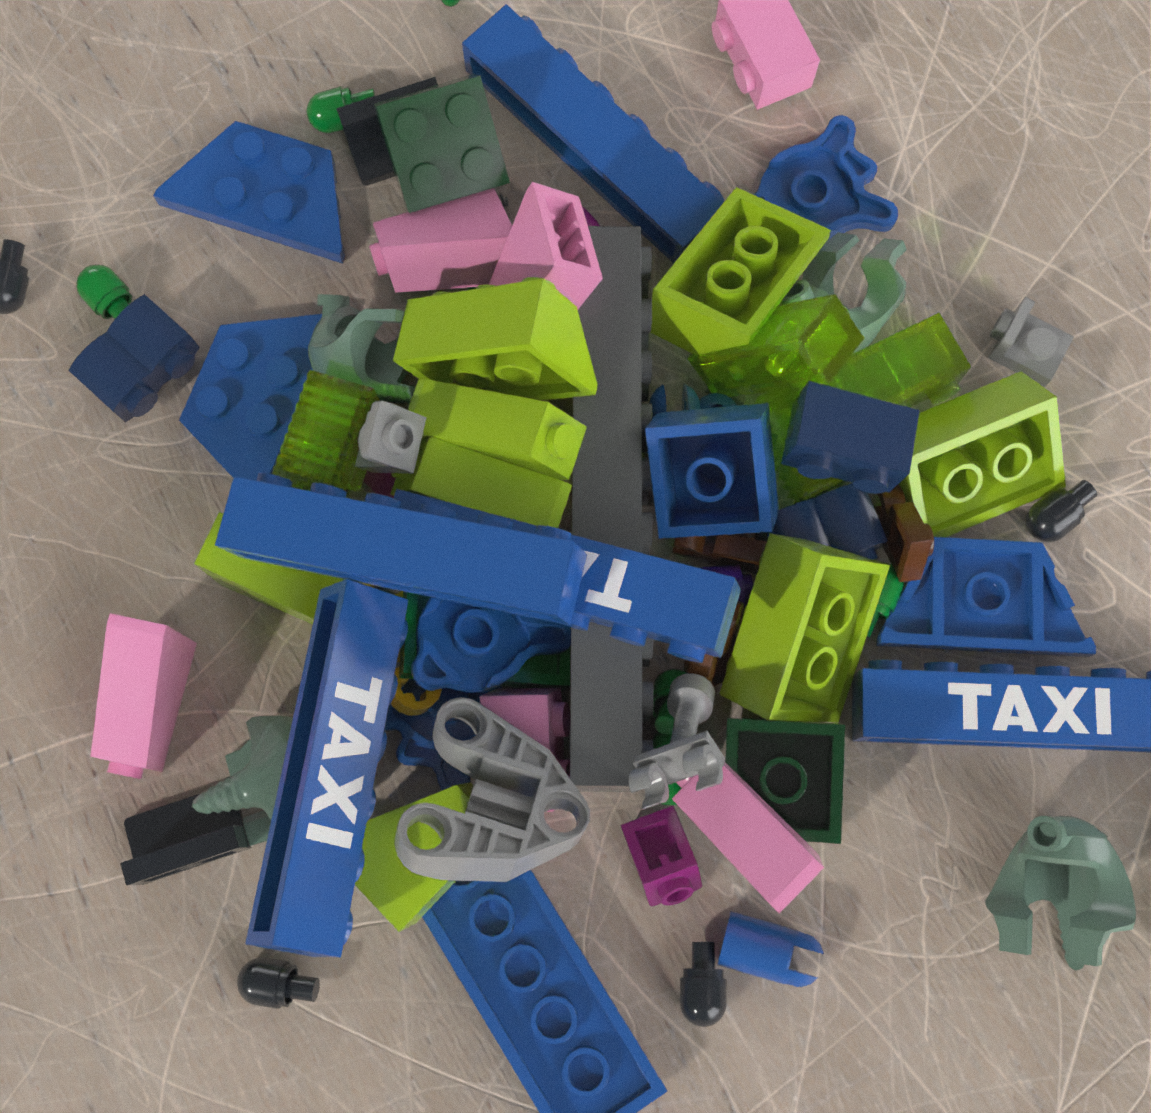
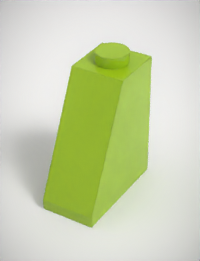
(500, 426)
(484, 484)
(274, 585)
(385, 881)

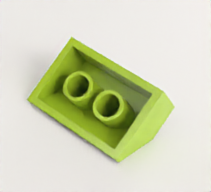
(733, 274)
(499, 340)
(985, 454)
(803, 630)

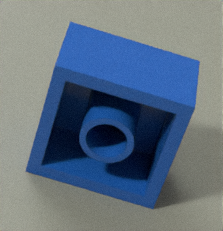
(713, 471)

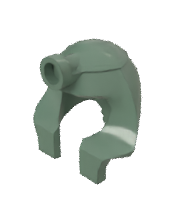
(885, 284)
(347, 348)
(253, 776)
(1076, 871)

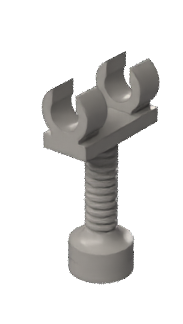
(688, 753)

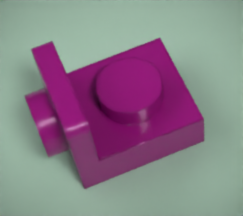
(662, 857)

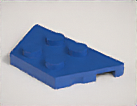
(262, 188)
(250, 392)
(987, 601)

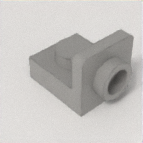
(1028, 343)
(390, 439)

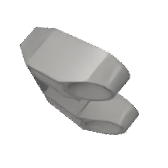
(505, 814)

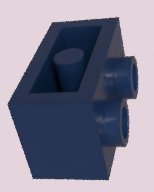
(850, 438)

